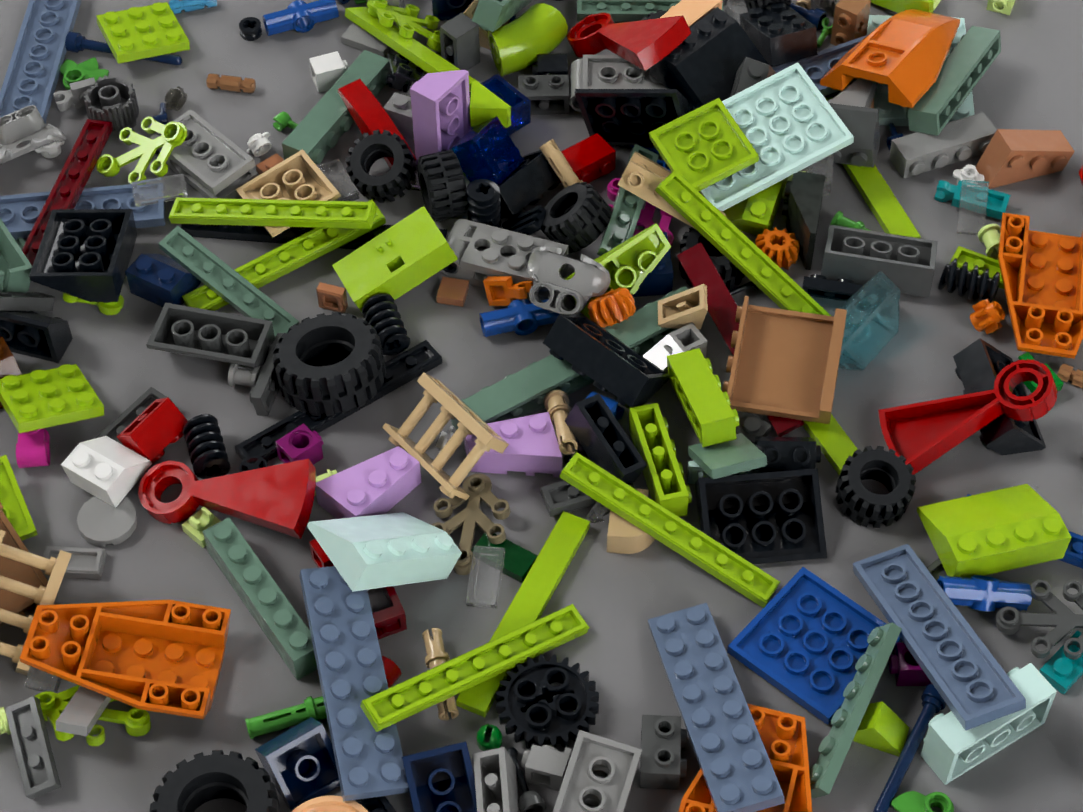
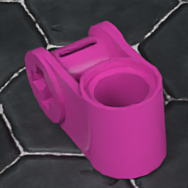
(33, 449)

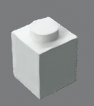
(327, 70)

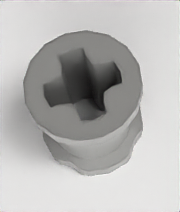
(242, 375)

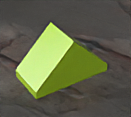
(486, 105)
(882, 729)

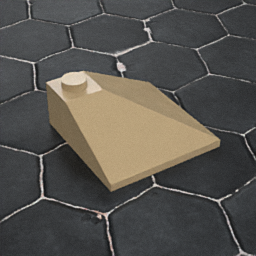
(290, 180)

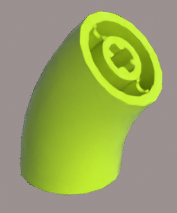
(532, 33)

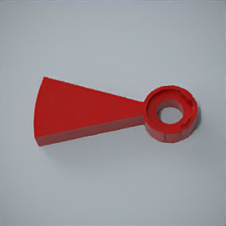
(638, 42)
(936, 426)
(267, 496)

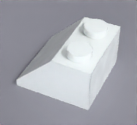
(105, 469)

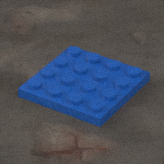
(807, 643)

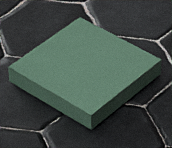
(728, 457)

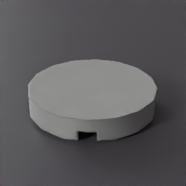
(104, 524)

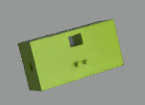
(396, 259)

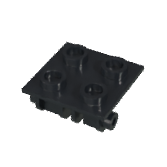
(403, 73)

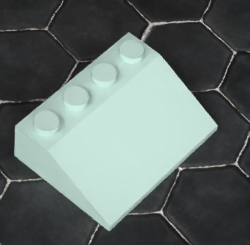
(386, 550)

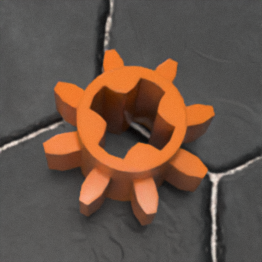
(987, 316)

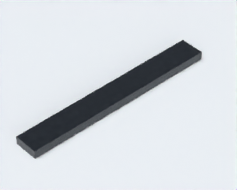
(398, 373)

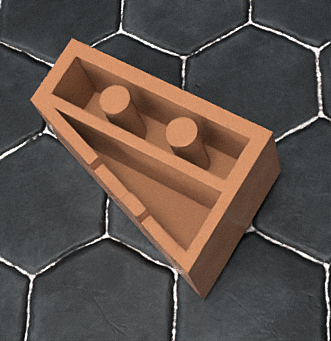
(1023, 155)

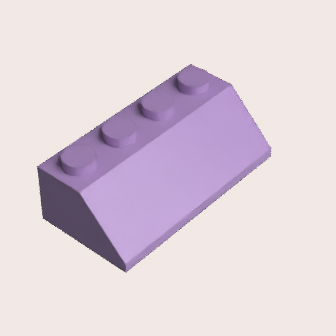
(440, 111)

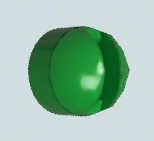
(495, 739)

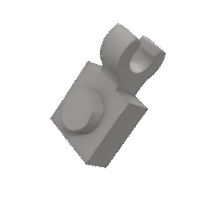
(73, 96)

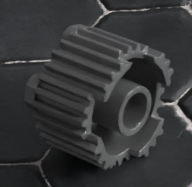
(112, 102)

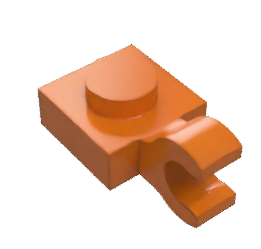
(502, 291)

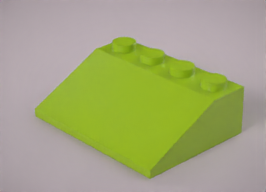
(994, 531)

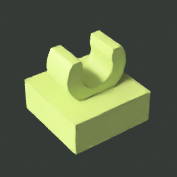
(198, 523)

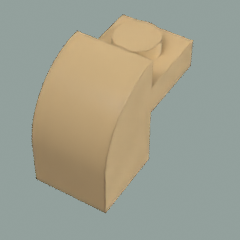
(626, 537)

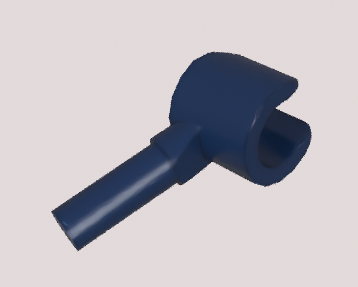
(163, 117)
(894, 135)

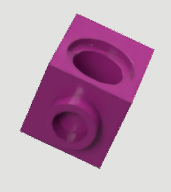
(300, 445)
(904, 673)

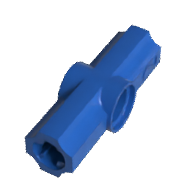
(300, 16)
(518, 317)
(986, 592)

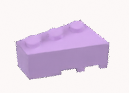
(530, 448)
(370, 486)

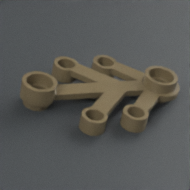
(471, 516)

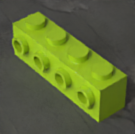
(702, 397)
(663, 471)

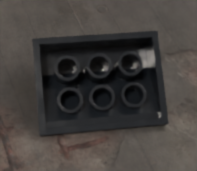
(707, 59)
(629, 114)
(86, 252)
(764, 515)

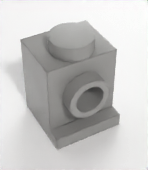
(545, 766)

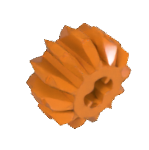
(779, 246)
(611, 307)

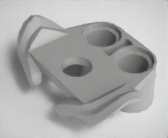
(23, 129)
(544, 267)

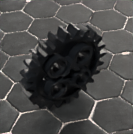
(547, 702)

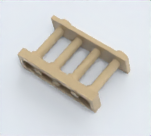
(642, 179)
(468, 423)
(43, 595)

